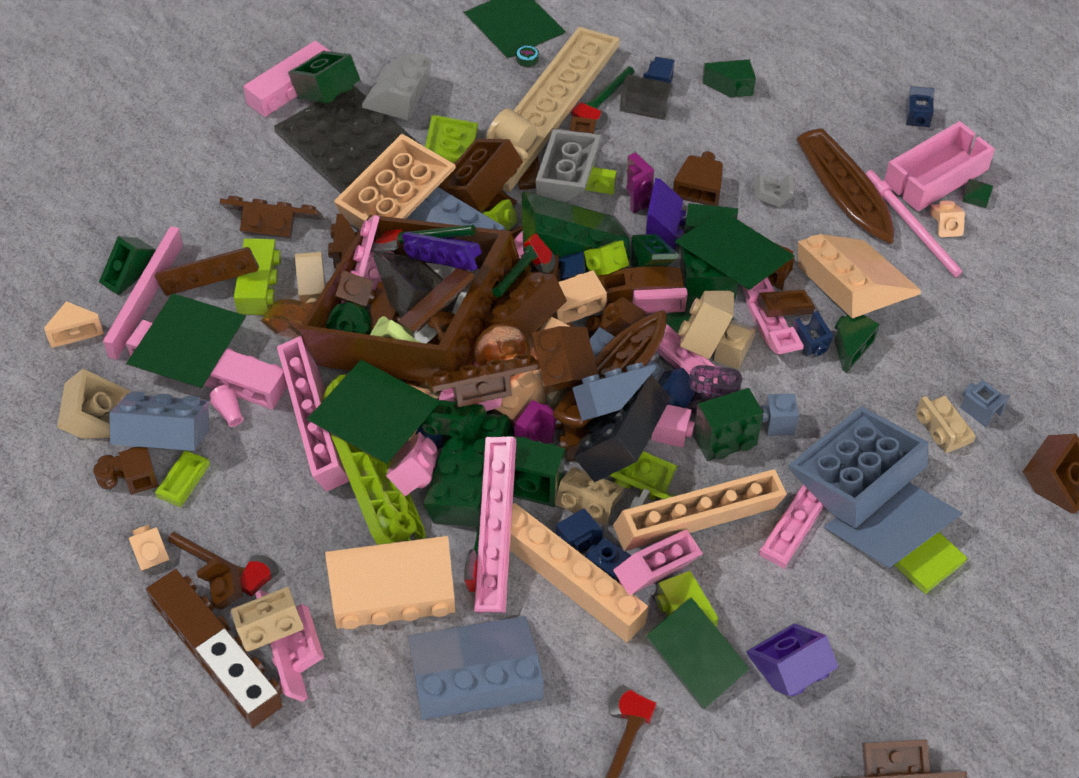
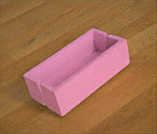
(938, 166)

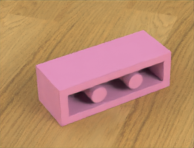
(657, 562)

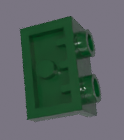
(454, 420)

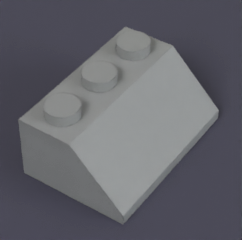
(399, 86)
(566, 164)

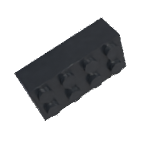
(621, 436)

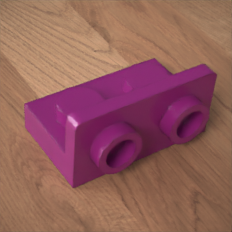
(639, 182)
(536, 423)

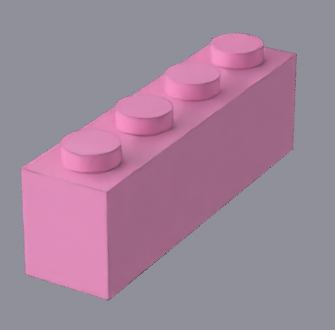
(274, 86)

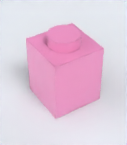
(674, 426)

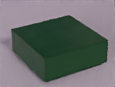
(977, 193)

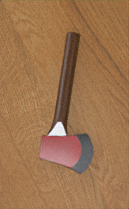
(256, 574)
(638, 710)

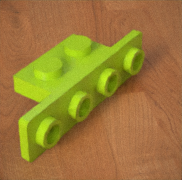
(648, 473)

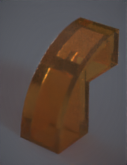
(286, 314)

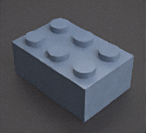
(159, 421)

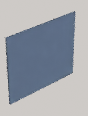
(897, 525)

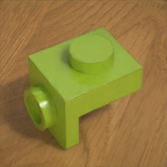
(601, 180)
(503, 214)
(607, 258)

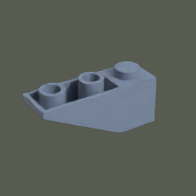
(609, 394)

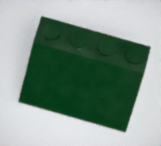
(567, 226)

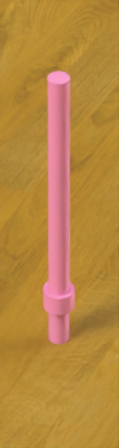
(886, 192)

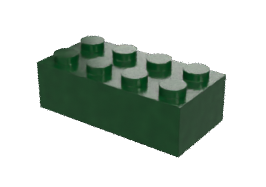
(458, 477)

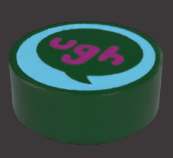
(527, 55)

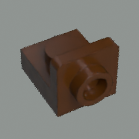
(223, 582)

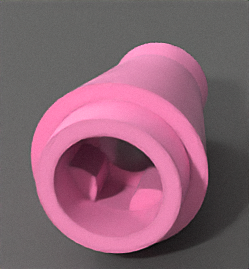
(226, 404)

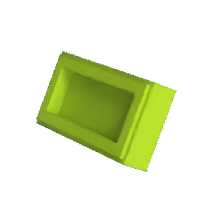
(182, 478)

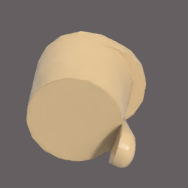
(514, 127)

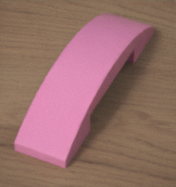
(772, 329)

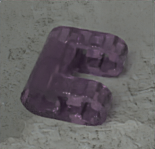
(728, 381)

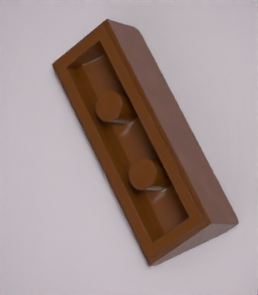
(436, 300)

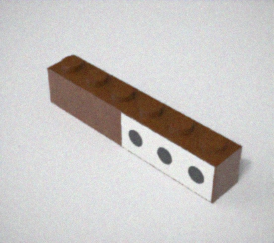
(215, 648)

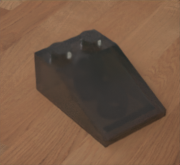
(407, 280)

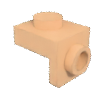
(949, 218)
(148, 547)

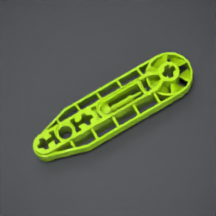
(385, 508)

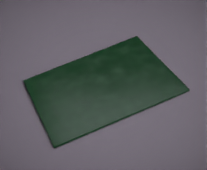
(514, 24)
(750, 253)
(186, 340)
(373, 411)

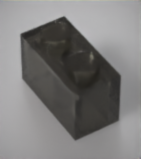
(646, 97)

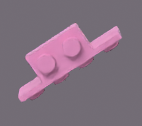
(365, 262)
(296, 654)

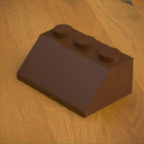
(482, 172)

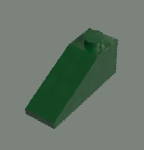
(651, 251)

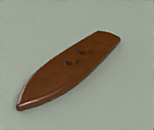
(847, 184)
(629, 347)

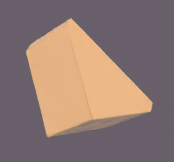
(72, 325)

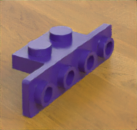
(442, 251)

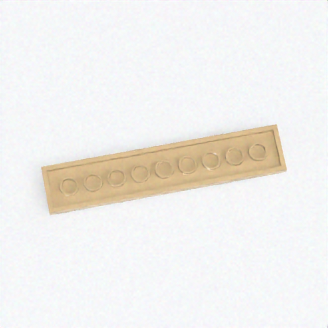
(562, 87)

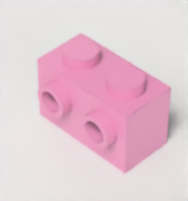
(413, 464)

